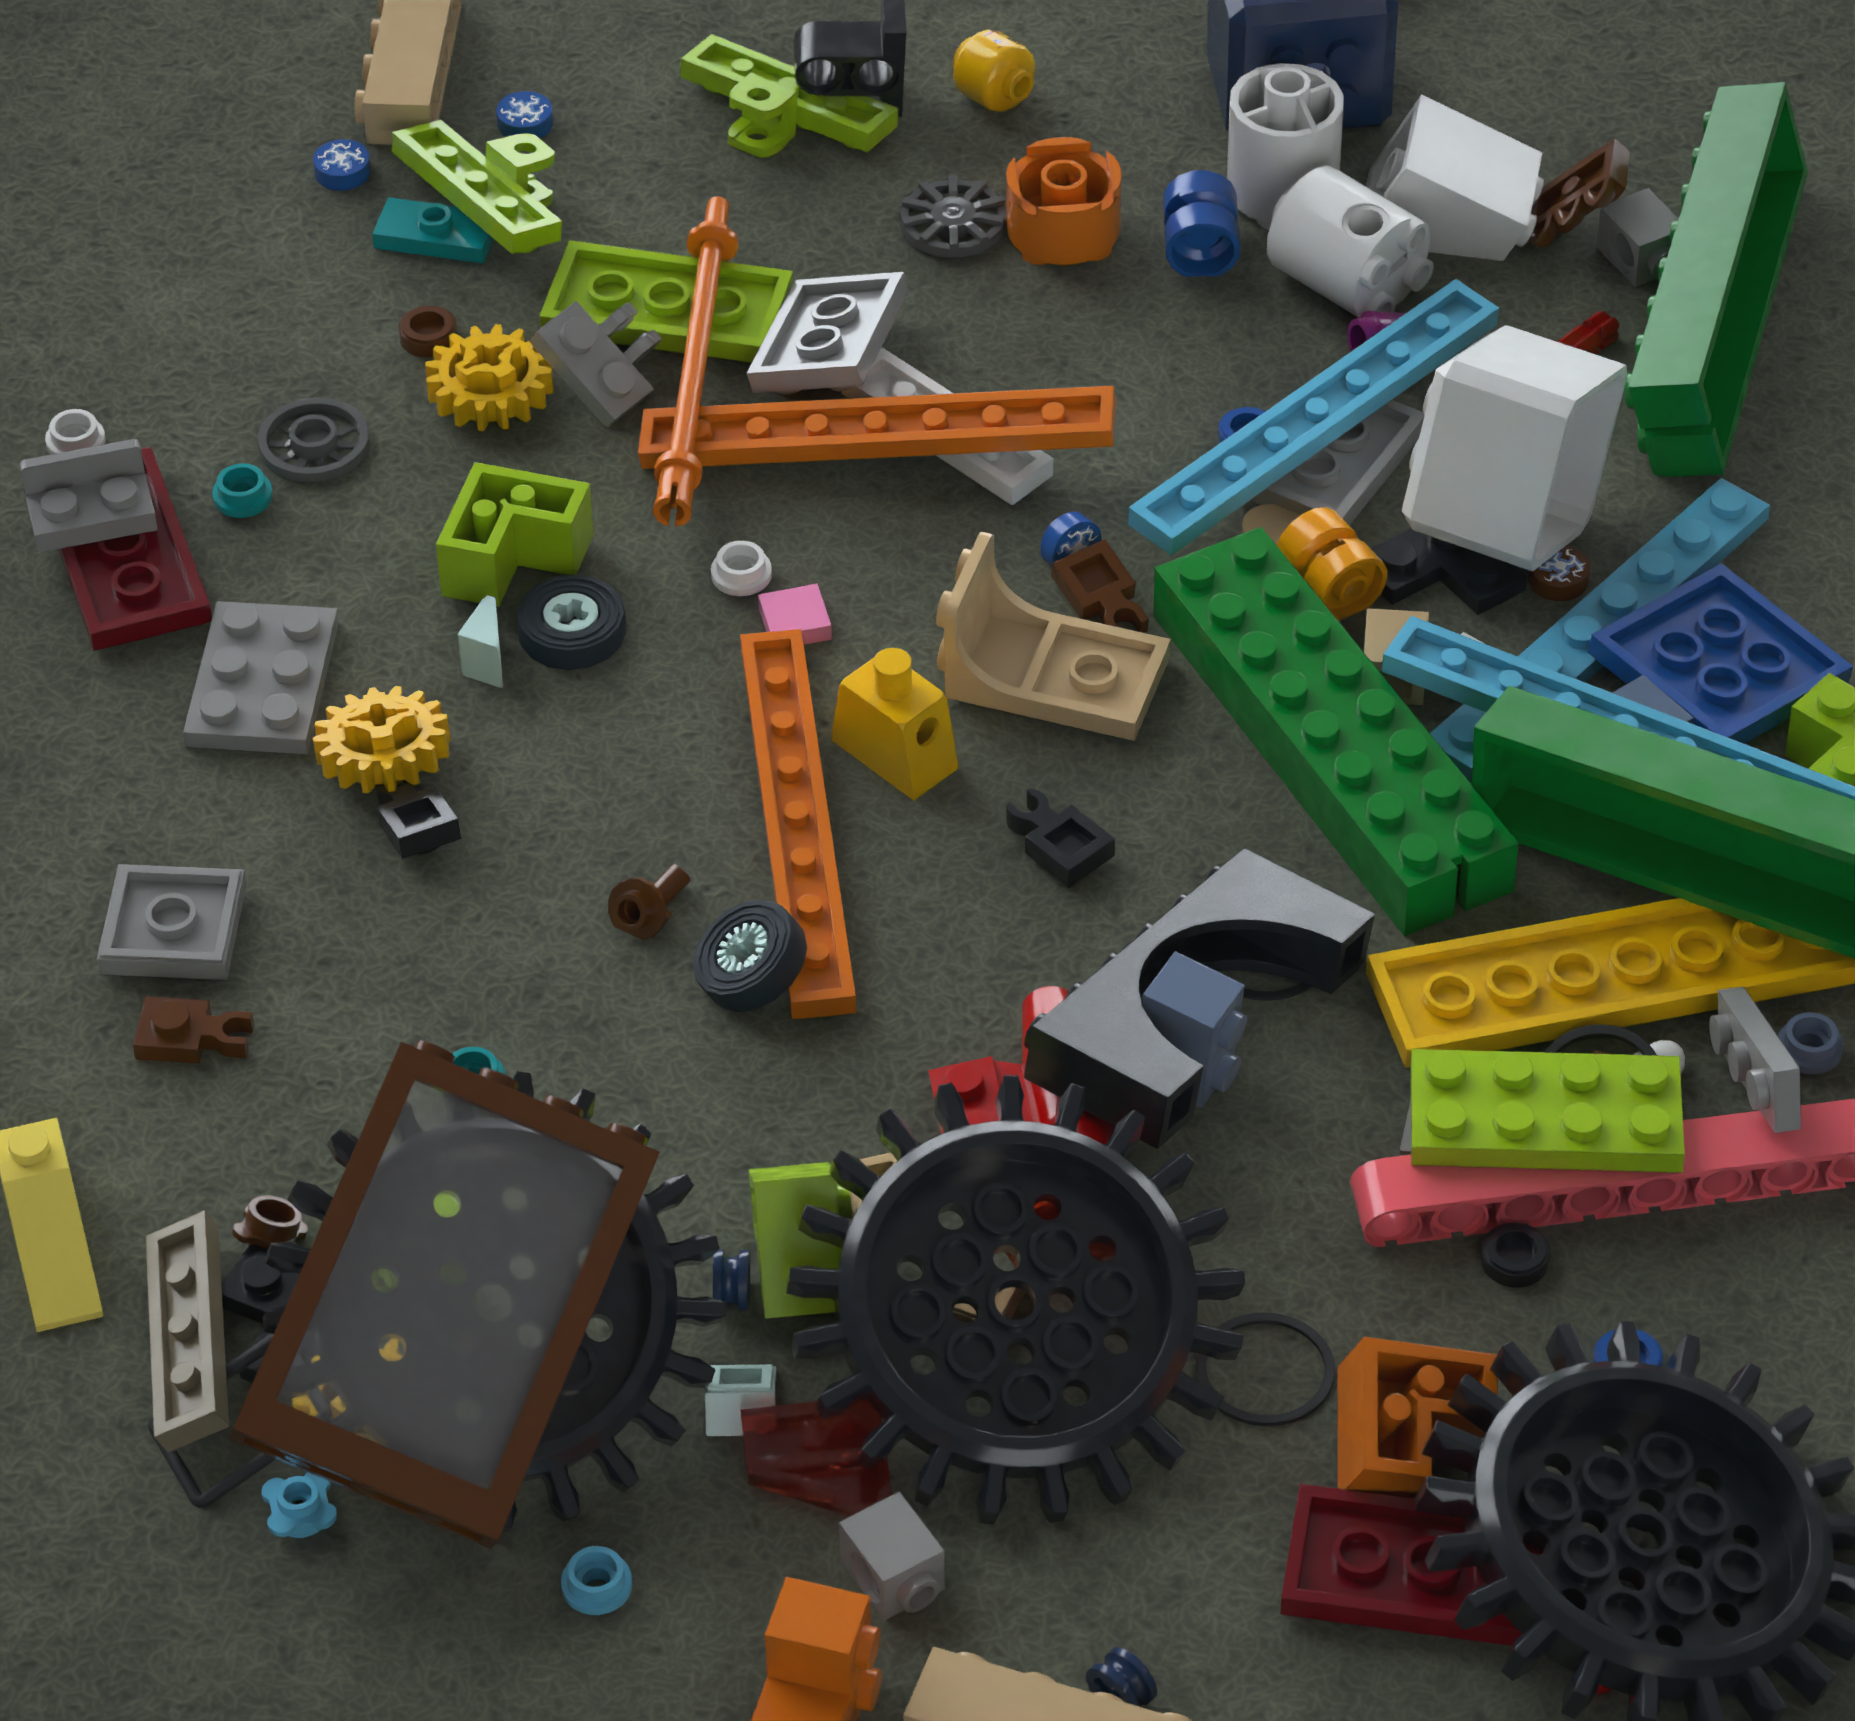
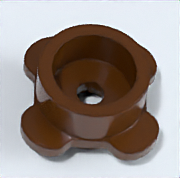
(270, 1221)

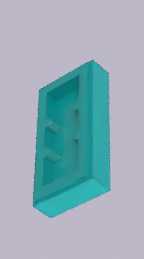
(430, 231)

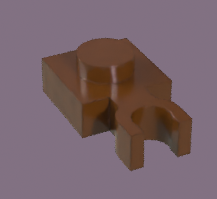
(1100, 585)
(184, 1027)

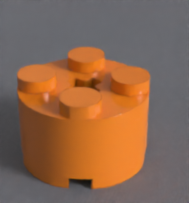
(1063, 202)

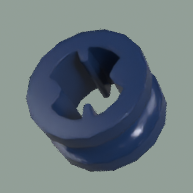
(732, 1278)
(1123, 1677)

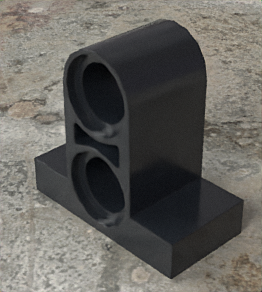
(854, 56)

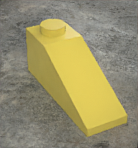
(47, 1226)

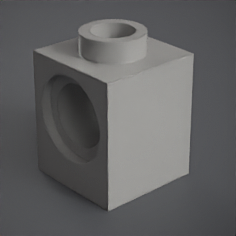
(1636, 235)
(892, 1556)

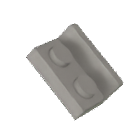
(87, 495)

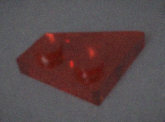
(814, 1457)

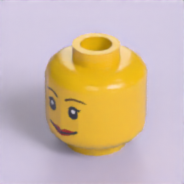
(994, 70)

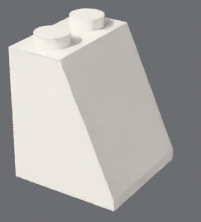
(1461, 181)

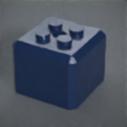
(1339, 37)

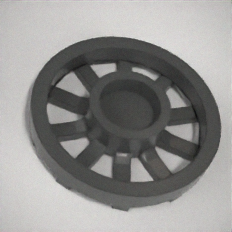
(953, 217)
(313, 439)

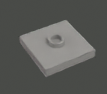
(172, 922)

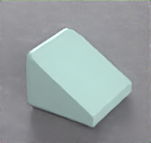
(481, 645)
(737, 1389)

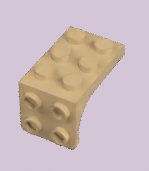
(1039, 661)

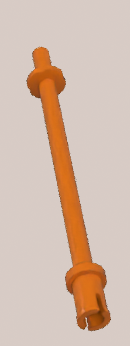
(679, 470)

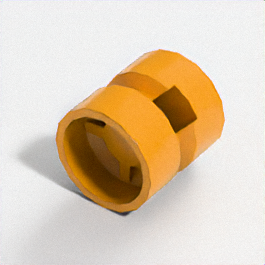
(1334, 561)

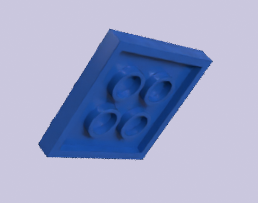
(1719, 654)

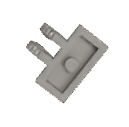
(593, 363)

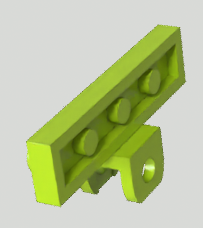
(776, 104)
(487, 188)

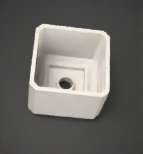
(1513, 446)

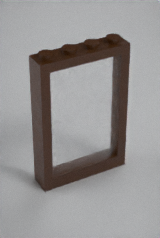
(446, 1293)

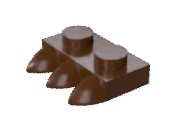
(1579, 191)

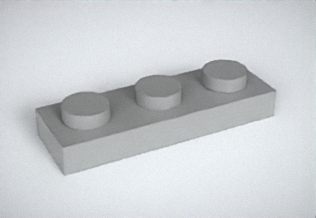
(1757, 1059)

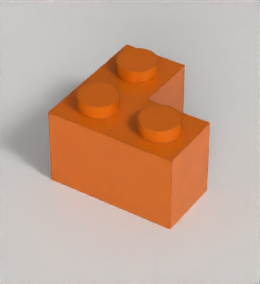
(1389, 1405)
(819, 1655)

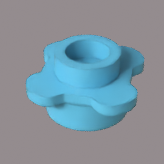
(298, 1519)

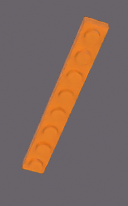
(890, 426)
(798, 818)

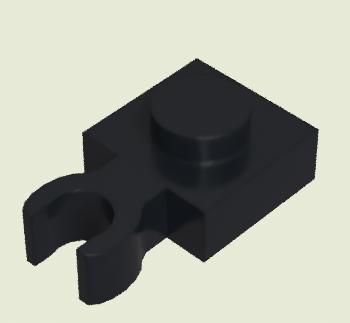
(416, 819)
(1062, 843)

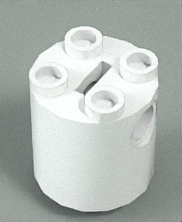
(1280, 130)
(1349, 242)

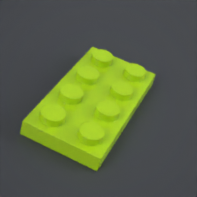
(662, 293)
(1546, 1110)

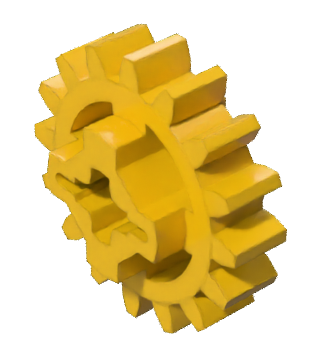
(484, 378)
(382, 739)

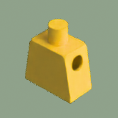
(896, 723)

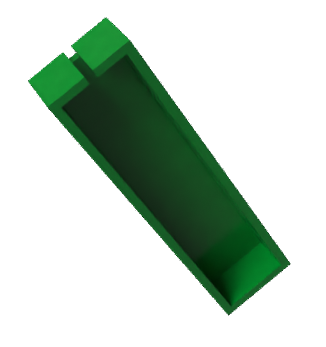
(1717, 281)
(1334, 731)
(1670, 817)

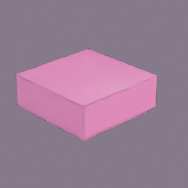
(796, 609)

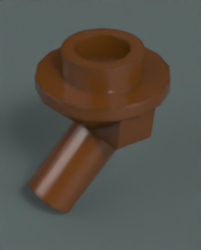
(645, 902)

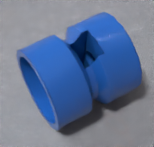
(1201, 224)

